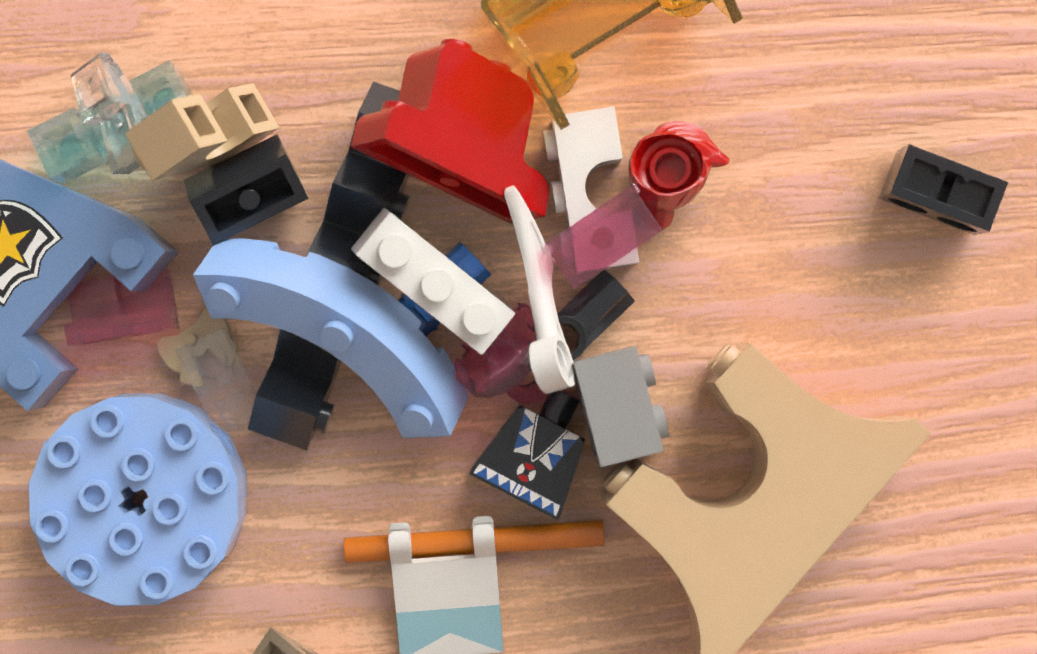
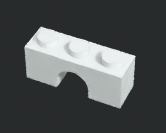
(579, 149)
(432, 281)

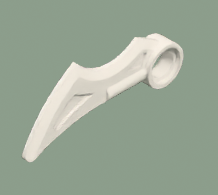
(548, 355)

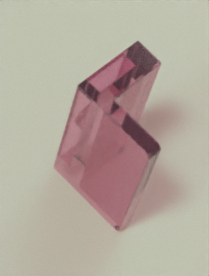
(602, 237)

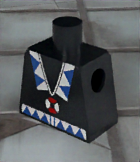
(534, 455)

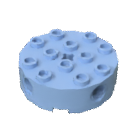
(86, 508)

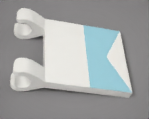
(447, 600)

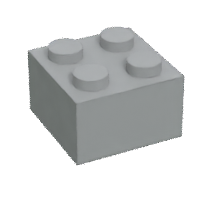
(619, 405)

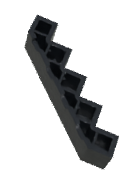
(301, 376)

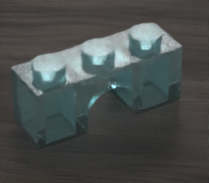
(76, 148)

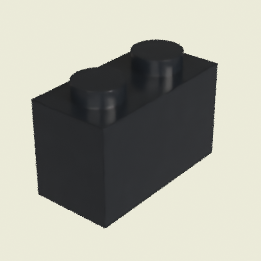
(245, 189)

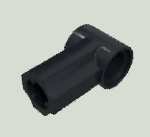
(594, 309)

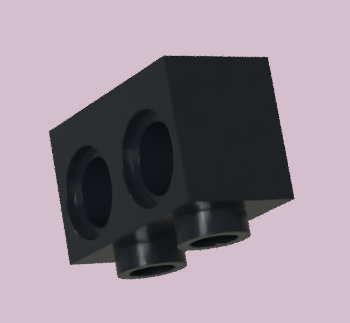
(943, 190)

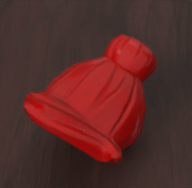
(672, 167)

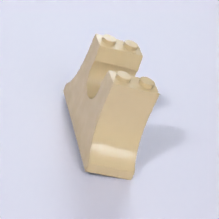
(804, 490)

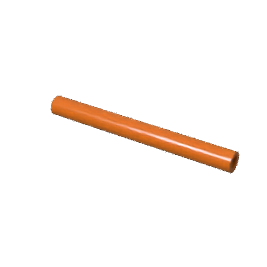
(461, 541)

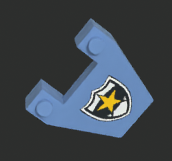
(46, 249)

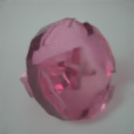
(503, 363)

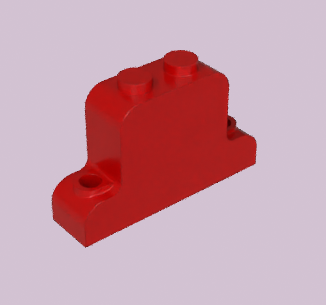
(459, 129)

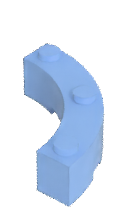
(345, 318)

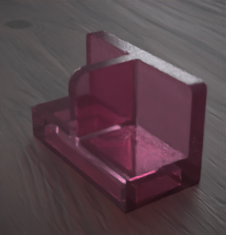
(110, 311)

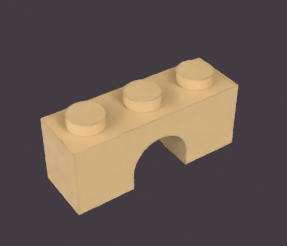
(198, 134)

